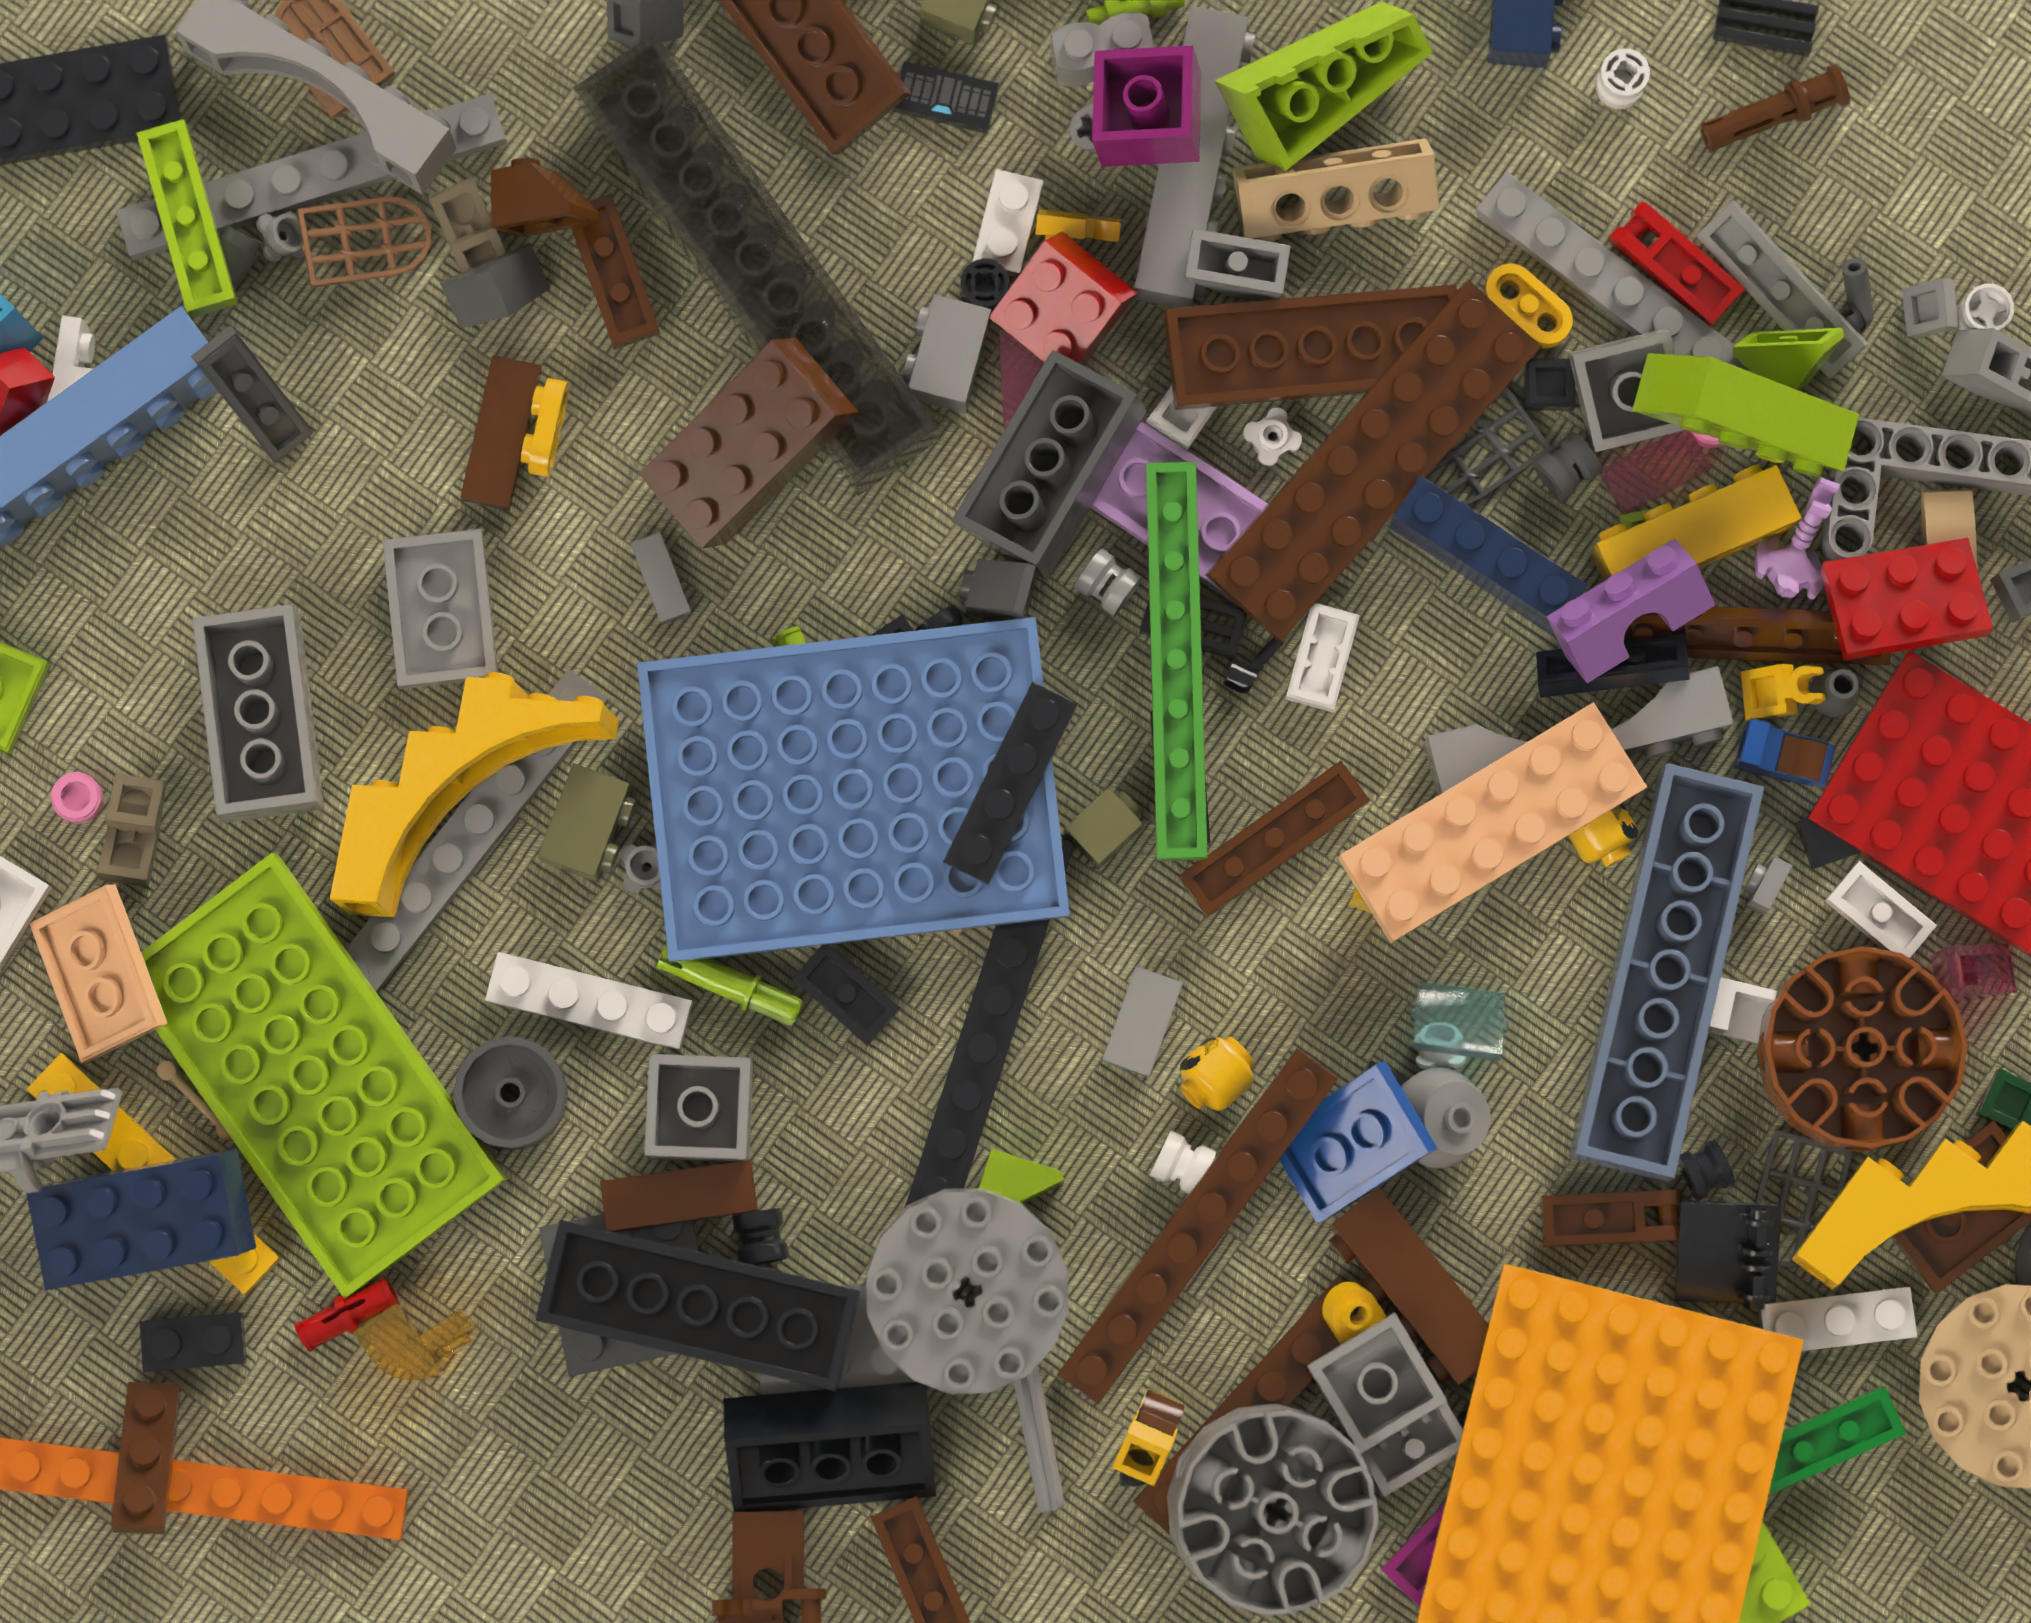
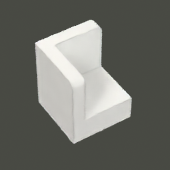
(1740, 1010)

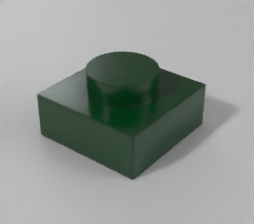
(2006, 1100)

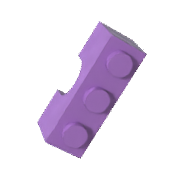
(1595, 623)

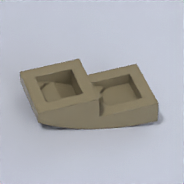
(466, 224)
(132, 830)

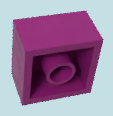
(1146, 106)

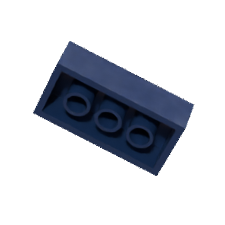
(141, 1219)

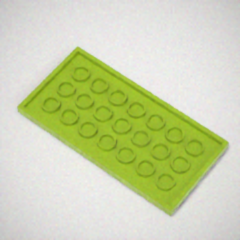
(314, 1077)

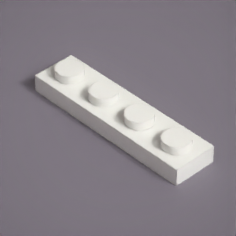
(589, 1001)

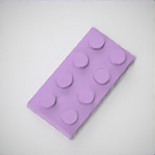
(1222, 504)

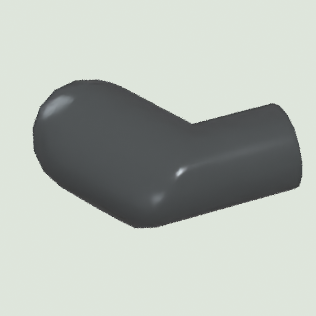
(1858, 294)

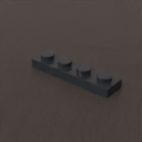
(1010, 783)

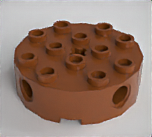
(1897, 1013)

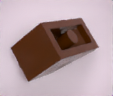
(536, 200)

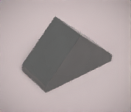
(496, 287)

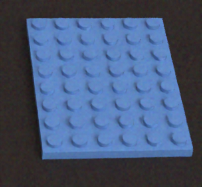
(827, 782)

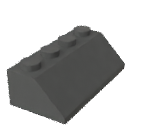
(1050, 464)

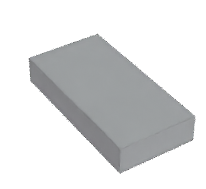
(1142, 1021)

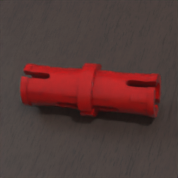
(346, 1314)

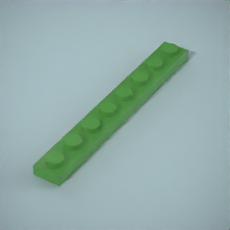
(1176, 661)

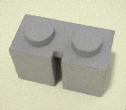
(948, 352)

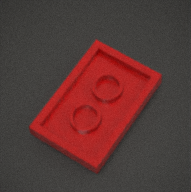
(1906, 599)

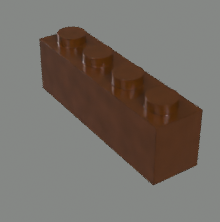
(1413, 1284)

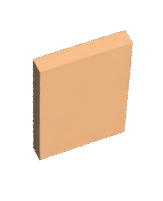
(98, 973)

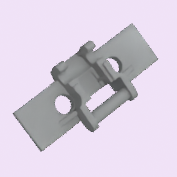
(51, 1128)

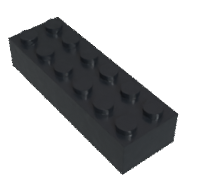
(698, 1305)

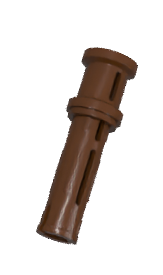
(1796, 102)

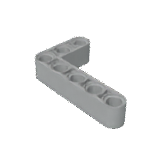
(1930, 467)

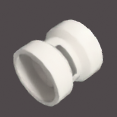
(1615, 85)
(1989, 304)
(1180, 1162)

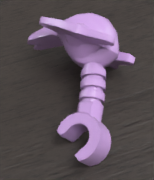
(1788, 565)

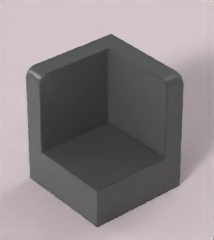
(637, 19)

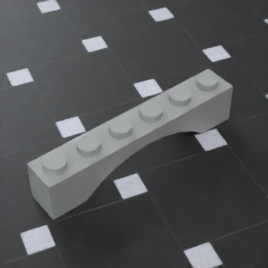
(239, 41)
(1678, 713)

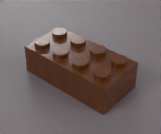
(748, 442)

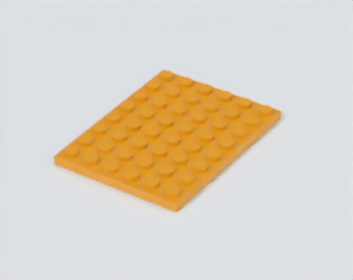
(1609, 1461)

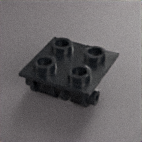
(1728, 1253)

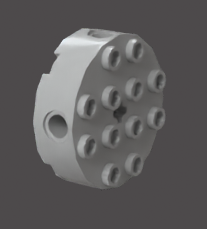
(1011, 1318)
(1264, 1558)

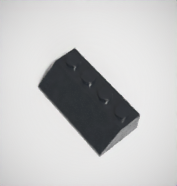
(829, 1447)

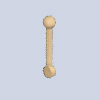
(168, 1071)

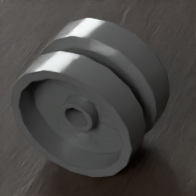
(517, 1123)

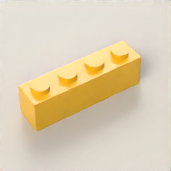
(1707, 527)

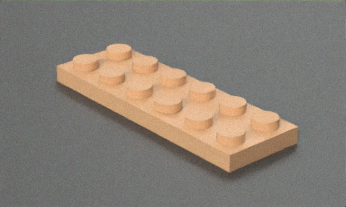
(1492, 822)

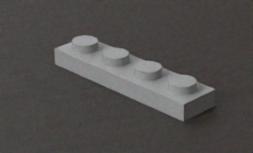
(1777, 282)

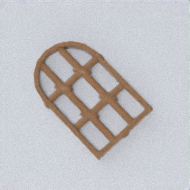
(346, 230)

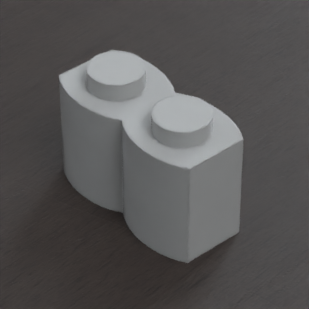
(1075, 45)

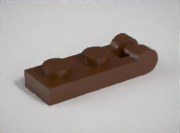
(1609, 1218)

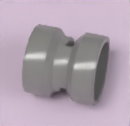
(1098, 576)

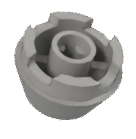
(1451, 1113)

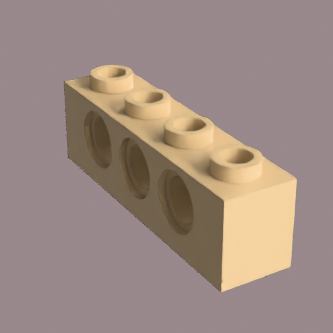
(1263, 184)

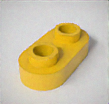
(1531, 304)
(541, 447)
(1341, 1302)

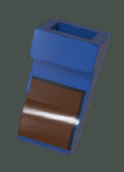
(1784, 755)

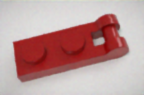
(1677, 264)

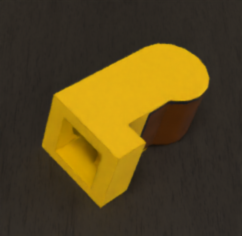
(1152, 1432)

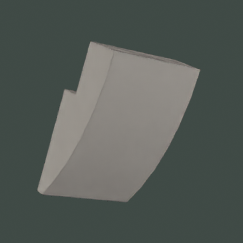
(1388, 1404)

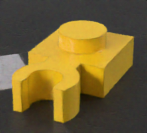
(1077, 225)
(1776, 689)

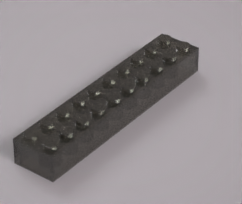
(751, 251)

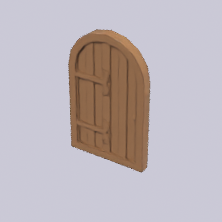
(341, 35)

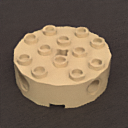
(1967, 1385)

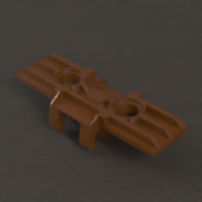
(771, 1542)

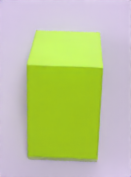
(1788, 355)
(1018, 1177)

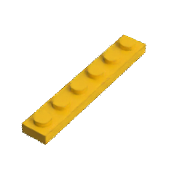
(134, 1147)

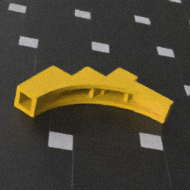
(440, 767)
(1880, 1205)

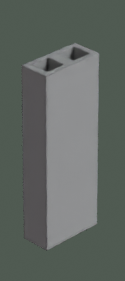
(661, 578)

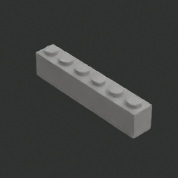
(1187, 189)

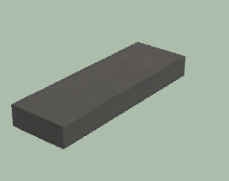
(252, 394)

